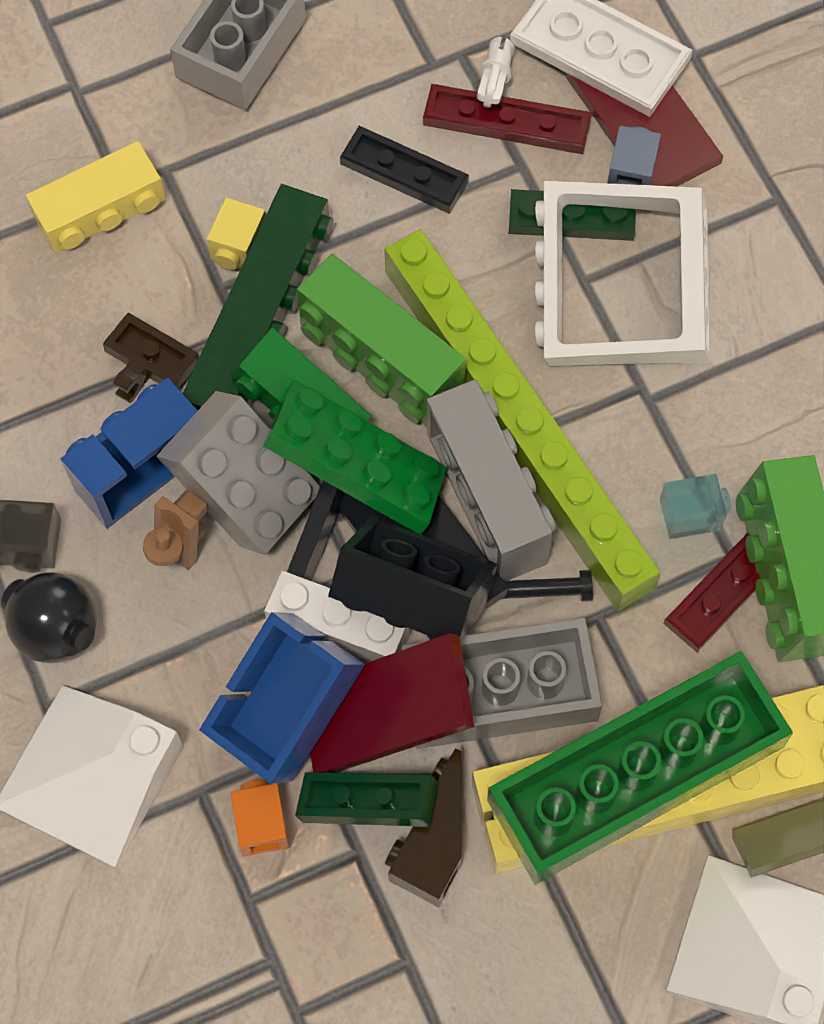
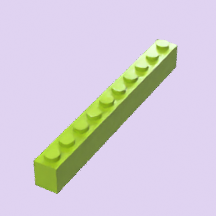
(558, 471)

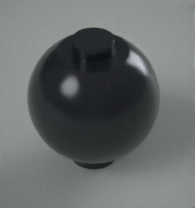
(49, 617)

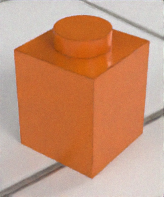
(259, 818)

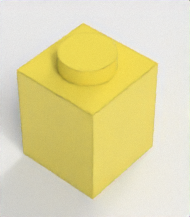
(234, 233)

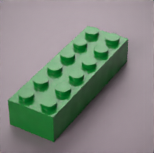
(638, 767)

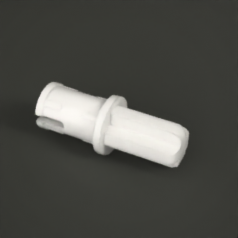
(495, 72)

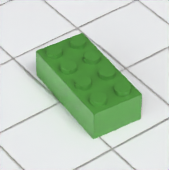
(377, 338)
(786, 543)

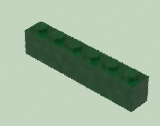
(263, 289)

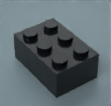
(412, 580)

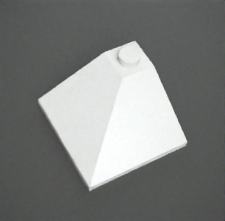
(90, 774)
(752, 947)

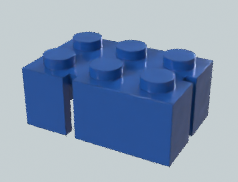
(120, 463)
(293, 696)

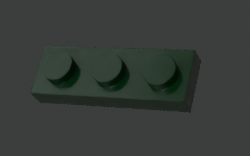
(577, 220)
(367, 799)

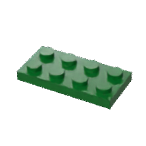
(356, 457)

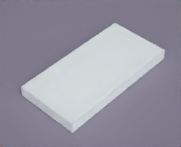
(603, 49)

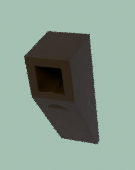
(433, 854)

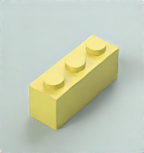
(96, 197)

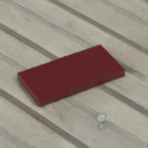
(683, 146)
(398, 706)

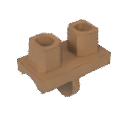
(176, 531)

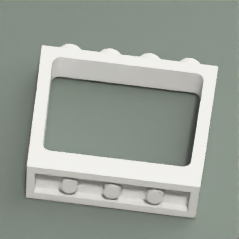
(690, 203)

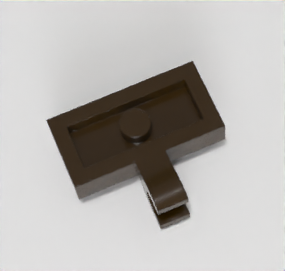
(146, 354)

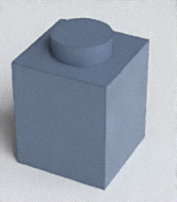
(634, 156)

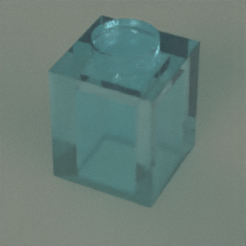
(694, 506)

